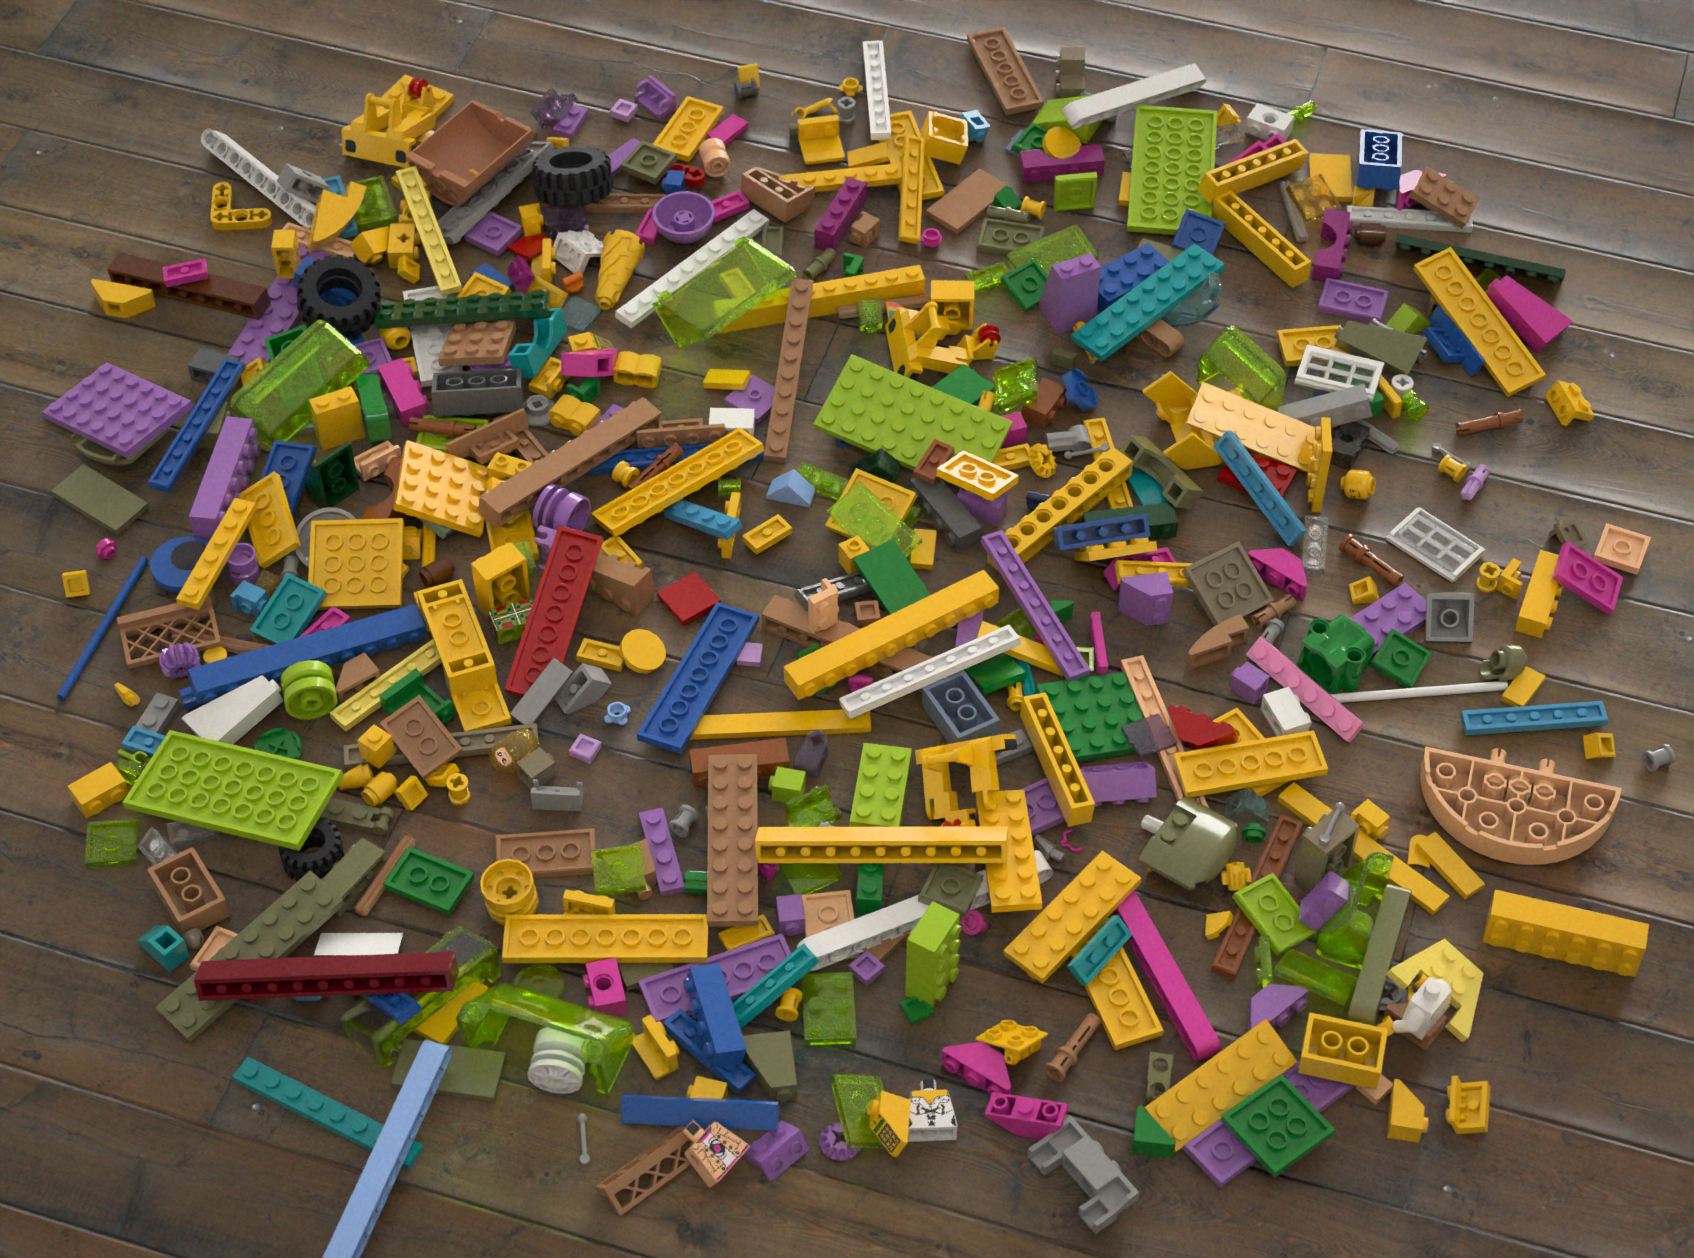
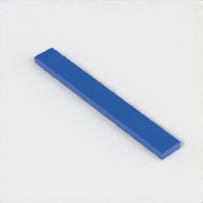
(196, 425)
(645, 457)

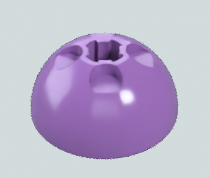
(683, 216)

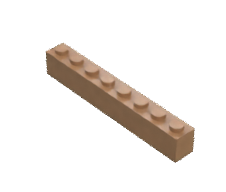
(792, 622)

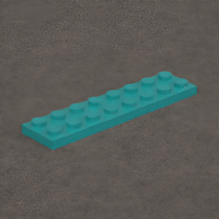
(1147, 302)

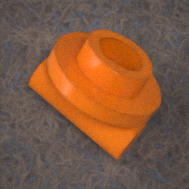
(573, 282)

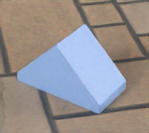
(791, 489)

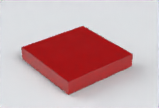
(688, 598)

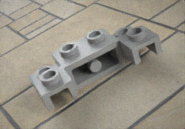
(1090, 1168)

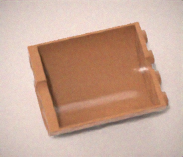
(469, 140)

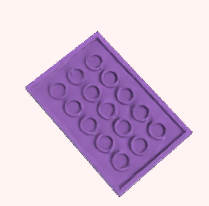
(117, 410)

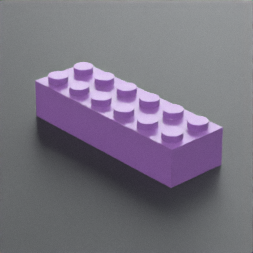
(225, 475)

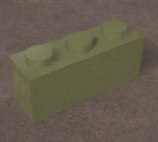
(355, 872)

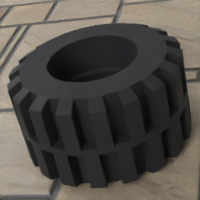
(320, 862)

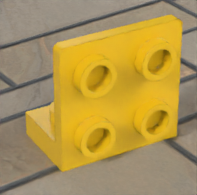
(820, 139)

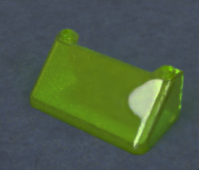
(722, 292)
(605, 1035)

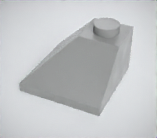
(1449, 617)

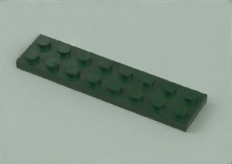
(1470, 256)
(463, 309)

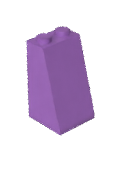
(1071, 293)

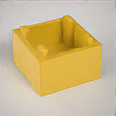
(945, 137)

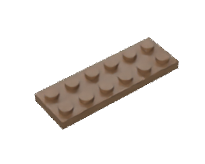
(1005, 71)

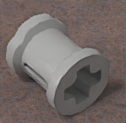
(846, 112)
(1658, 757)
(683, 821)

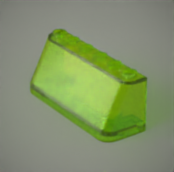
(308, 368)

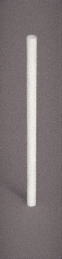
(1421, 691)

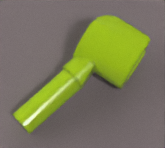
(140, 755)

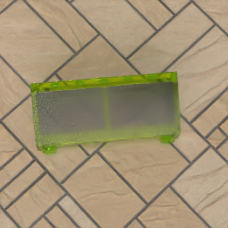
(380, 1034)

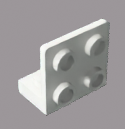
(576, 248)

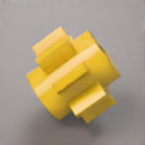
(1236, 876)

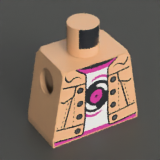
(713, 1150)

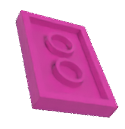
(1587, 578)

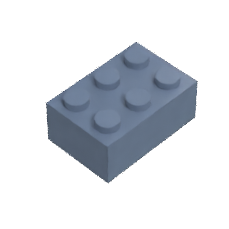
(959, 709)

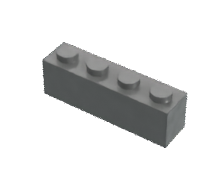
(947, 513)

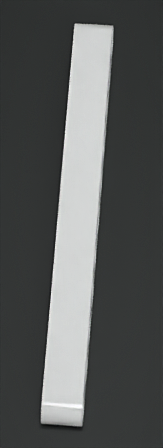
(890, 922)

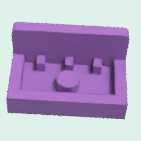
(777, 1150)

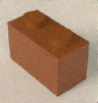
(1046, 407)

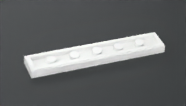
(1405, 219)

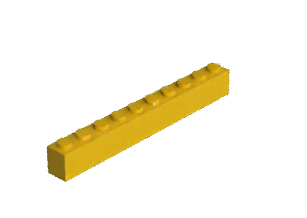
(835, 293)
(890, 635)
(882, 844)

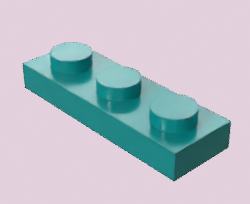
(1099, 950)

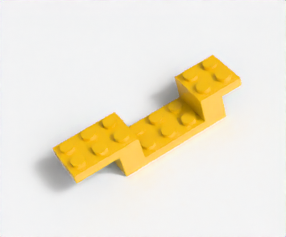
(464, 656)

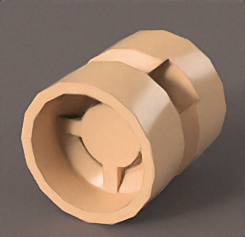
(714, 157)

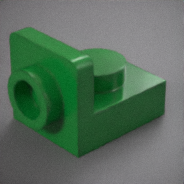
(853, 265)
(587, 392)

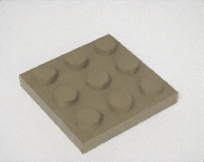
(1227, 584)

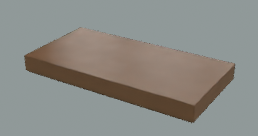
(966, 201)
(550, 852)

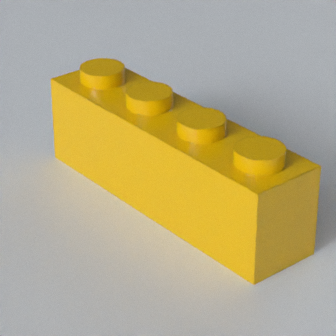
(1540, 597)

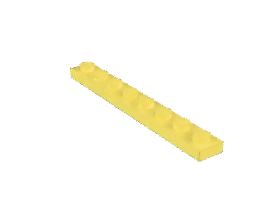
(429, 231)

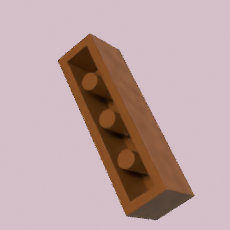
(769, 753)

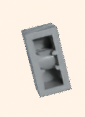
(302, 183)

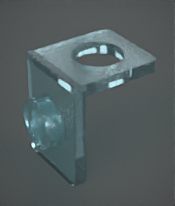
(1250, 802)

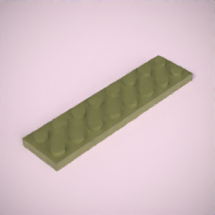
(269, 936)

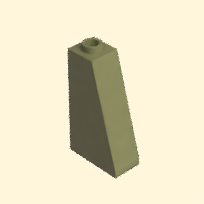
(1392, 347)

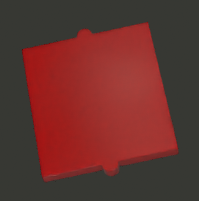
(529, 246)

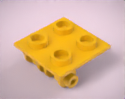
(1016, 1039)

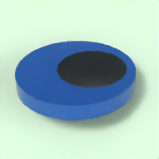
(175, 560)

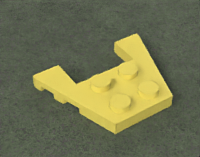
(1448, 964)

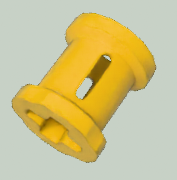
(1035, 208)
(1452, 468)
(1491, 575)
(458, 790)
(788, 1006)

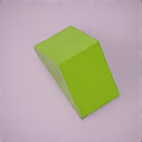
(1408, 320)

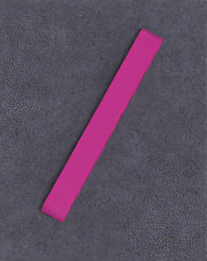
(1168, 980)

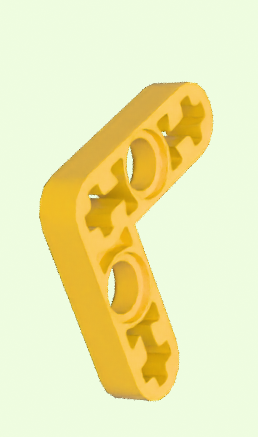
(227, 213)

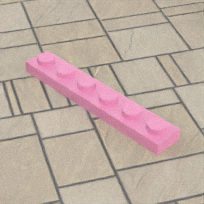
(1306, 689)

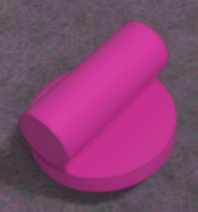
(859, 681)
(768, 869)
(973, 923)

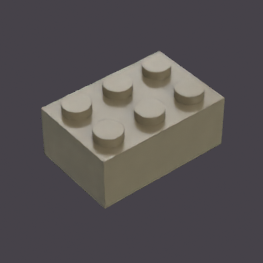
(1318, 859)

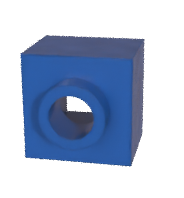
(674, 182)

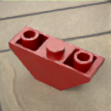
(1200, 730)

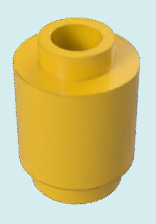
(379, 789)

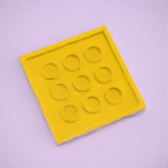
(441, 488)
(357, 562)

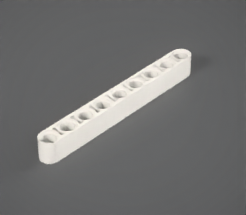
(1137, 93)
(258, 175)

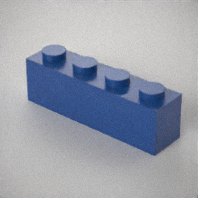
(1101, 531)
(715, 1015)

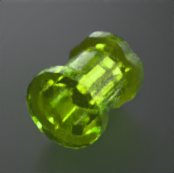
(727, 486)

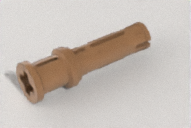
(1067, 1055)

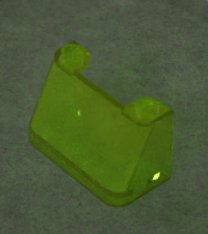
(1349, 930)

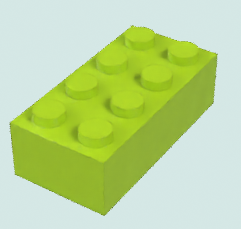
(881, 786)
(933, 954)

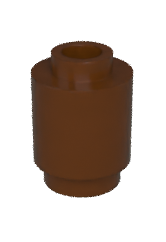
(1370, 233)
(437, 572)

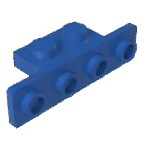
(1452, 343)

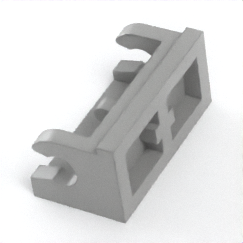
(557, 797)

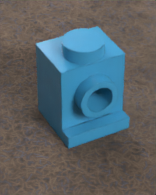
(976, 126)
(249, 598)

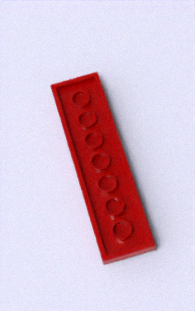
(555, 607)

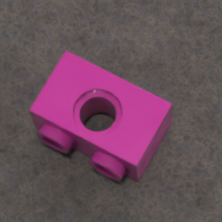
(605, 975)

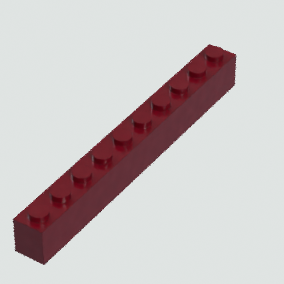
(326, 976)

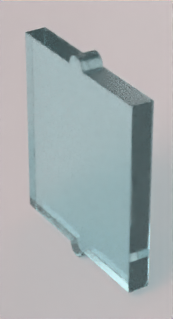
(580, 314)

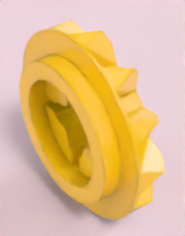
(1036, 455)

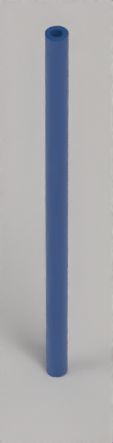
(102, 628)

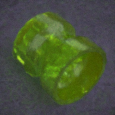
(1413, 405)

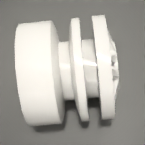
(557, 1062)

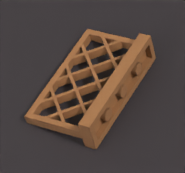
(166, 618)

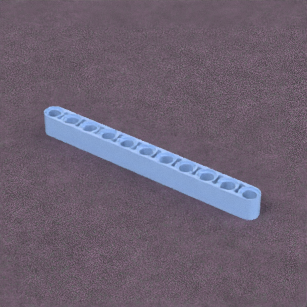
(389, 1151)

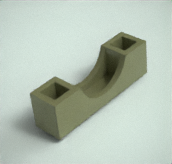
(1176, 484)

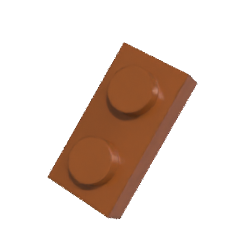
(935, 456)

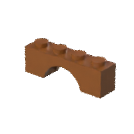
(385, 509)

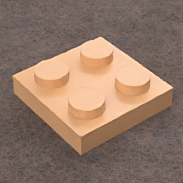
(1621, 548)

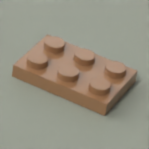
(1444, 197)
(421, 737)

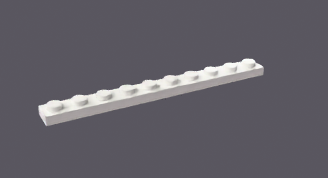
(641, 305)

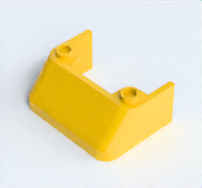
(1174, 402)

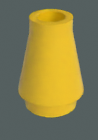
(356, 777)

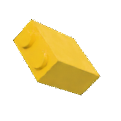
(337, 418)

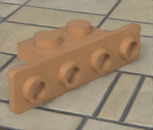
(680, 432)
(490, 438)

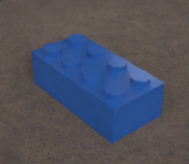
(1379, 160)
(1126, 273)

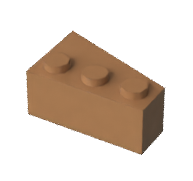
(775, 195)

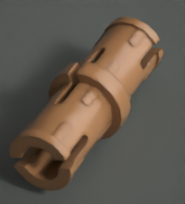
(1273, 610)

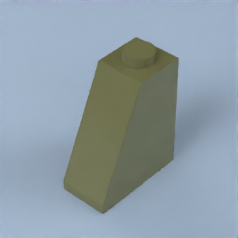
(773, 1063)

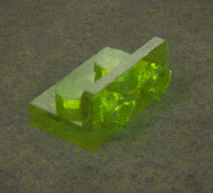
(814, 803)

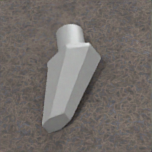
(1048, 849)

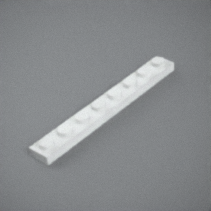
(876, 90)
(929, 671)

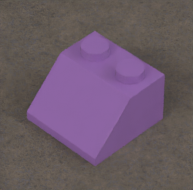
(1146, 598)

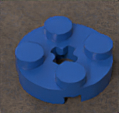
(1078, 390)

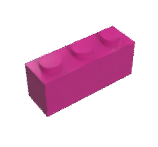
(403, 390)

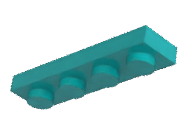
(774, 984)

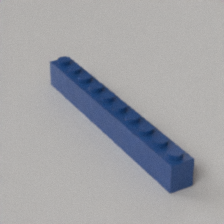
(328, 646)

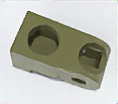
(1158, 1075)

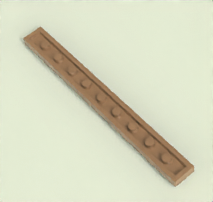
(788, 371)

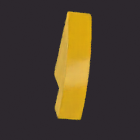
(334, 214)

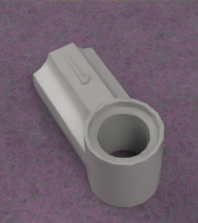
(1074, 439)

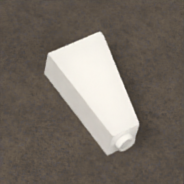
(235, 712)

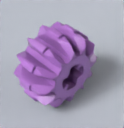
(178, 659)

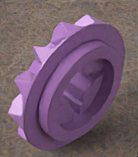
(839, 1150)

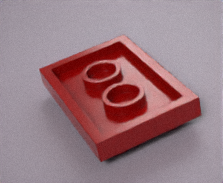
(1279, 474)

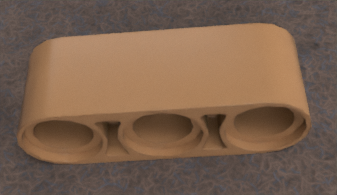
(1162, 338)

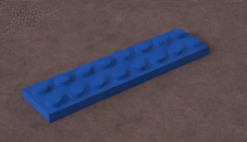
(698, 678)

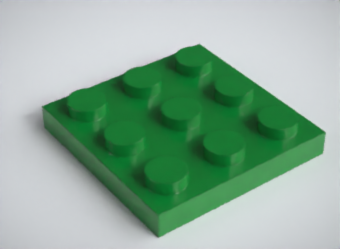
(1277, 1125)

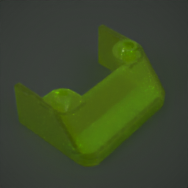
(1245, 367)

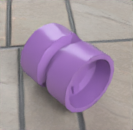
(243, 564)

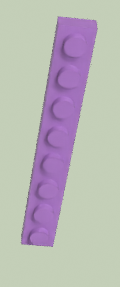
(1035, 606)

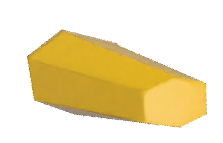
(127, 695)

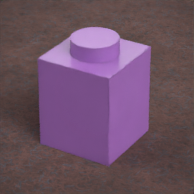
(1249, 682)
(790, 914)

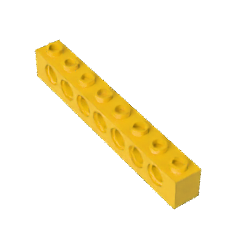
(1068, 503)

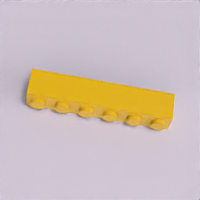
(1253, 170)
(1261, 239)
(1057, 759)

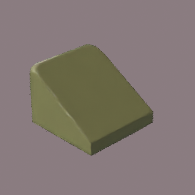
(1063, 358)

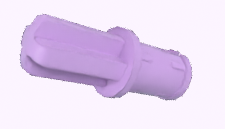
(1474, 482)

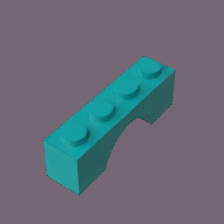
(547, 335)

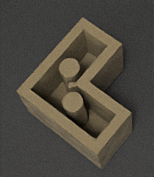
(1070, 72)

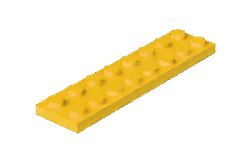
(1479, 321)
(677, 482)
(606, 936)

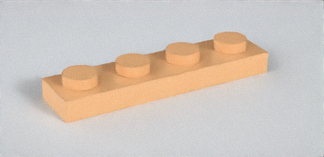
(336, 247)

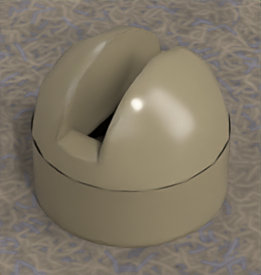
(194, 938)

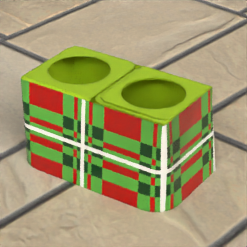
(509, 620)

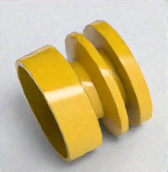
(508, 890)

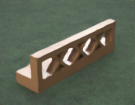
(641, 1164)

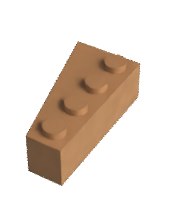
(622, 583)

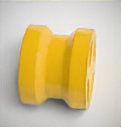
(624, 473)

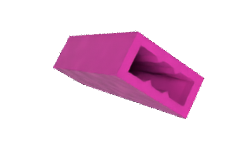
(1527, 313)

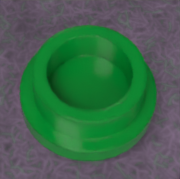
(1253, 833)

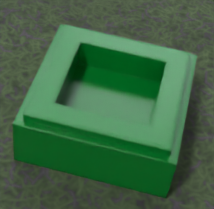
(916, 1010)

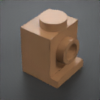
(865, 230)

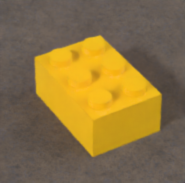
(500, 578)
(1343, 1051)

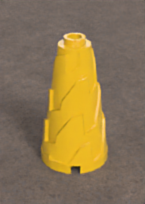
(618, 260)

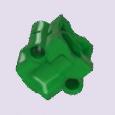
(1336, 653)

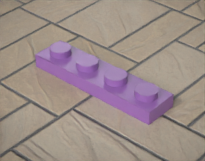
(662, 852)

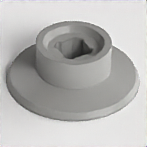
(537, 410)

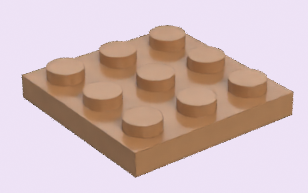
(477, 343)

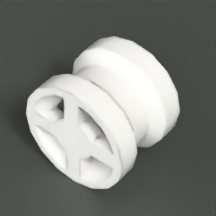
(1401, 384)

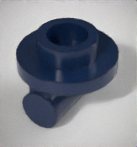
(1035, 499)

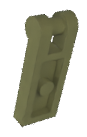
(358, 816)

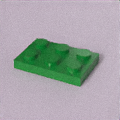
(429, 881)

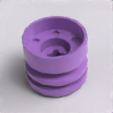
(560, 507)

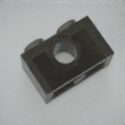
(1348, 444)

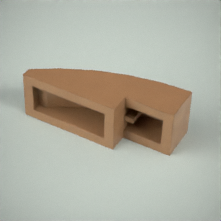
(1218, 642)

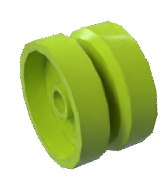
(308, 689)

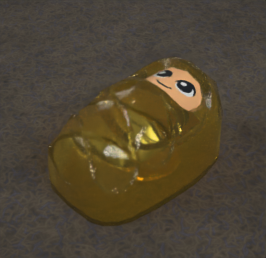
(511, 749)

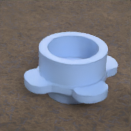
(617, 708)

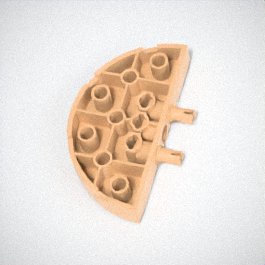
(1514, 809)

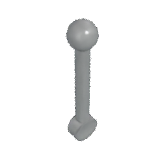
(1104, 448)
(1437, 448)
(1324, 838)
(584, 1158)

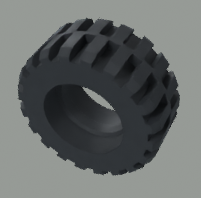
(572, 176)
(339, 273)

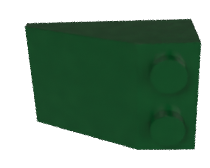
(332, 478)

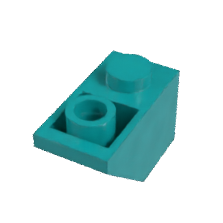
(164, 946)

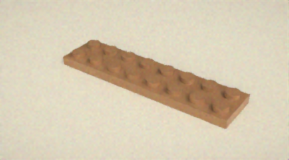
(731, 841)

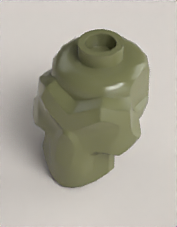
(1504, 663)

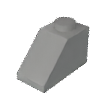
(583, 688)

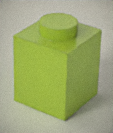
(787, 784)

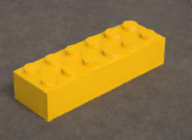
(1565, 933)

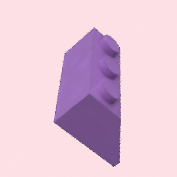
(1120, 782)

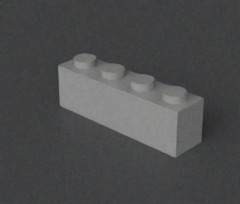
(1339, 406)

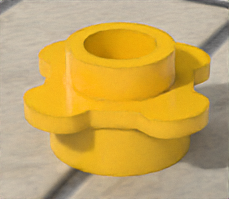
(850, 87)

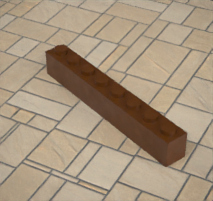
(214, 293)

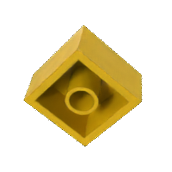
(954, 300)

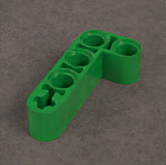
(373, 408)

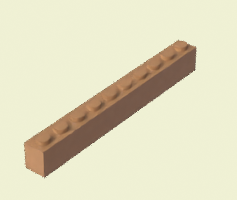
(568, 462)

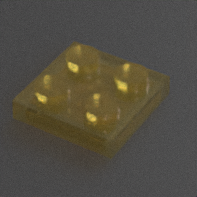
(1312, 197)

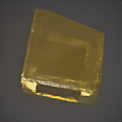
(268, 582)

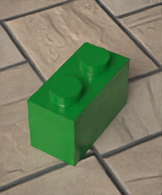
(869, 888)

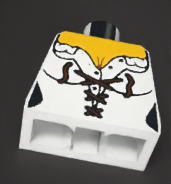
(931, 1114)

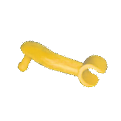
(814, 108)

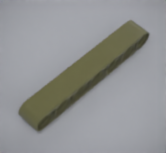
(1379, 955)

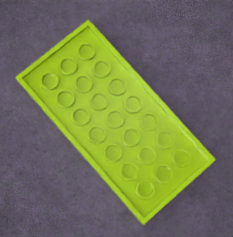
(1167, 166)
(903, 416)
(234, 790)

